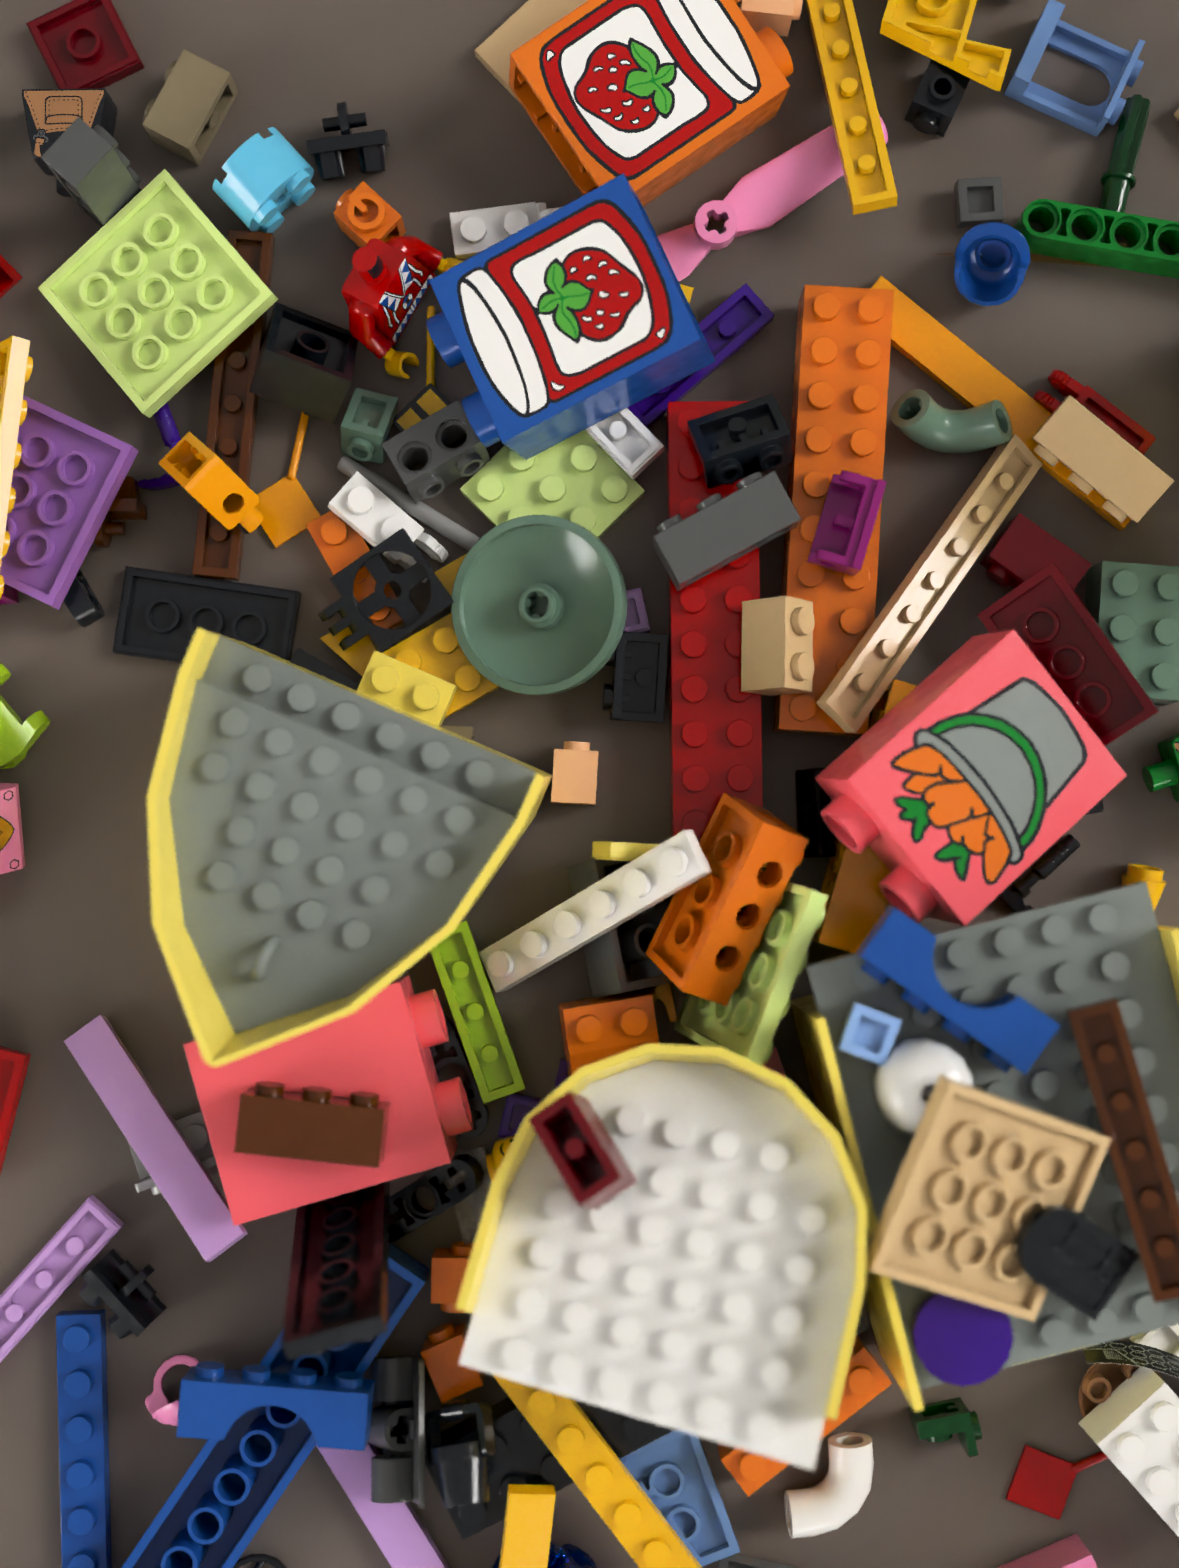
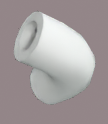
(839, 1494)

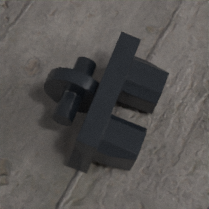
(329, 150)
(124, 1292)

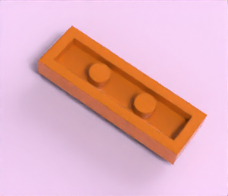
(340, 548)

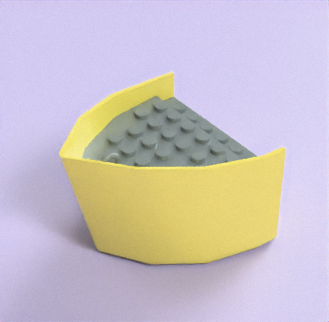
(314, 837)

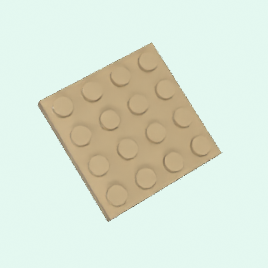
(969, 1189)

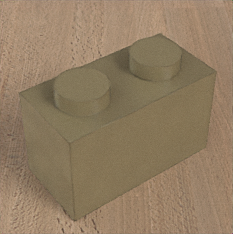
(190, 106)

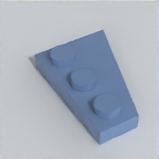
(685, 1492)

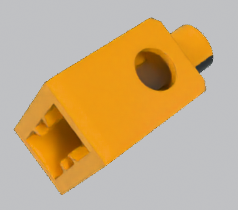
(213, 484)

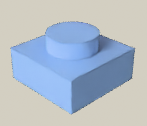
(869, 1033)

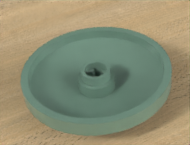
(539, 605)

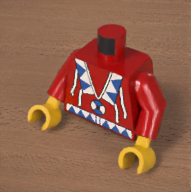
(386, 291)

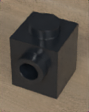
(936, 99)

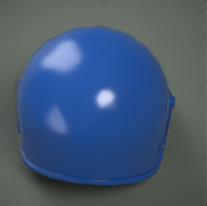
(991, 263)

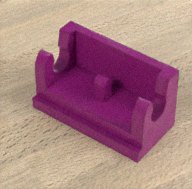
(846, 522)

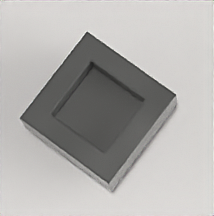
(978, 201)

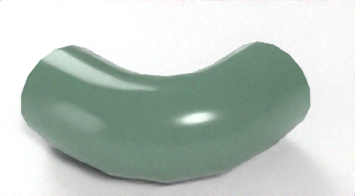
(950, 429)

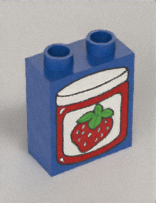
(566, 322)

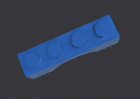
(1006, 1026)
(332, 1407)

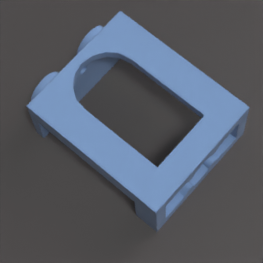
(1115, 62)

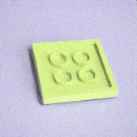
(564, 481)

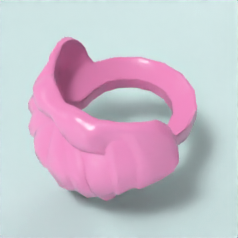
(157, 1402)

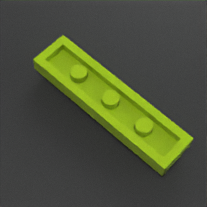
(477, 1015)

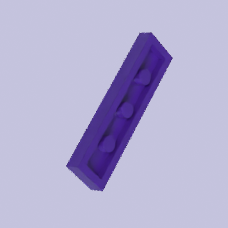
(725, 332)

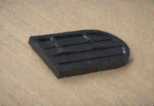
(1073, 1258)

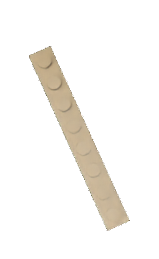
(929, 585)

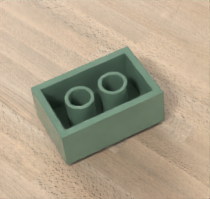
(1141, 619)

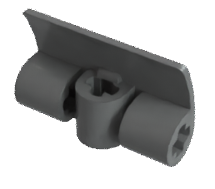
(400, 1471)

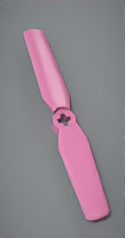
(758, 200)

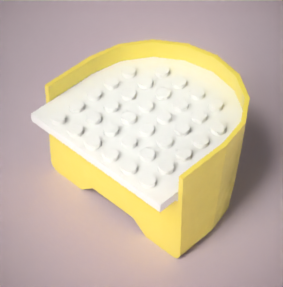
(704, 1290)

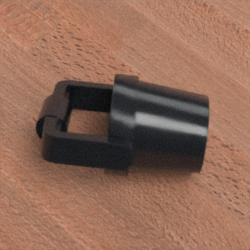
(463, 1467)

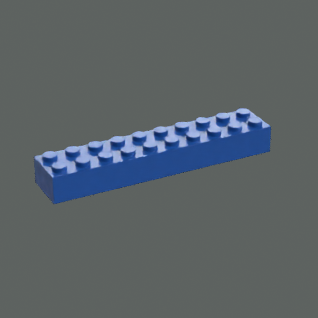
(244, 1475)

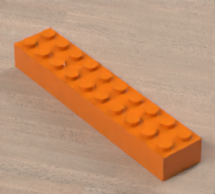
(834, 429)

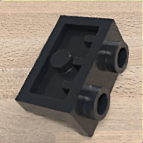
(741, 441)

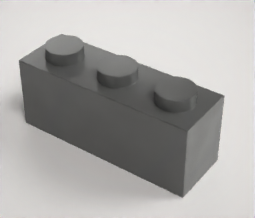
(93, 170)
(724, 529)

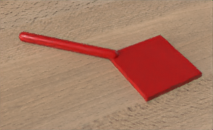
(1046, 1480)

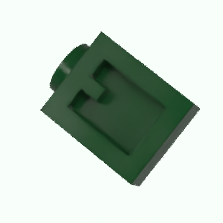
(945, 1418)

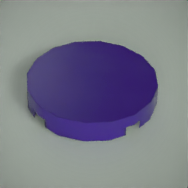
(960, 1339)

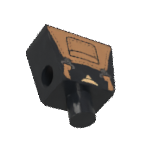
(54, 110)

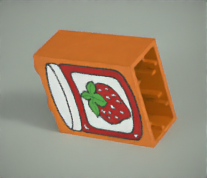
(648, 88)

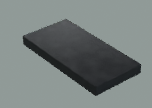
(165, 609)

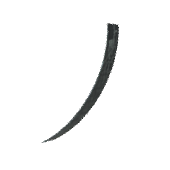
(1133, 1354)

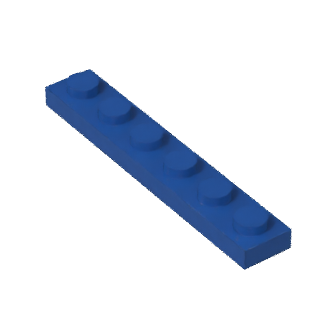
(83, 1439)

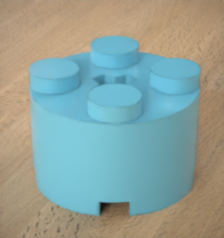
(264, 181)

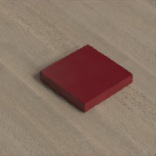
(85, 45)

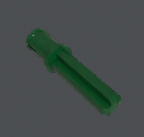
(1120, 173)

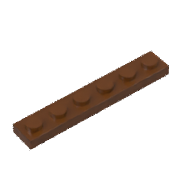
(1134, 1140)

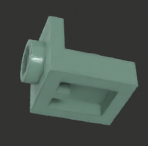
(367, 425)

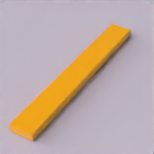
(974, 381)

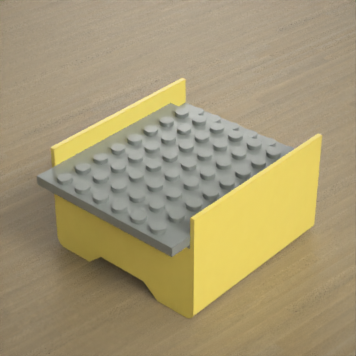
(1055, 961)

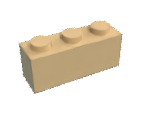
(1100, 461)

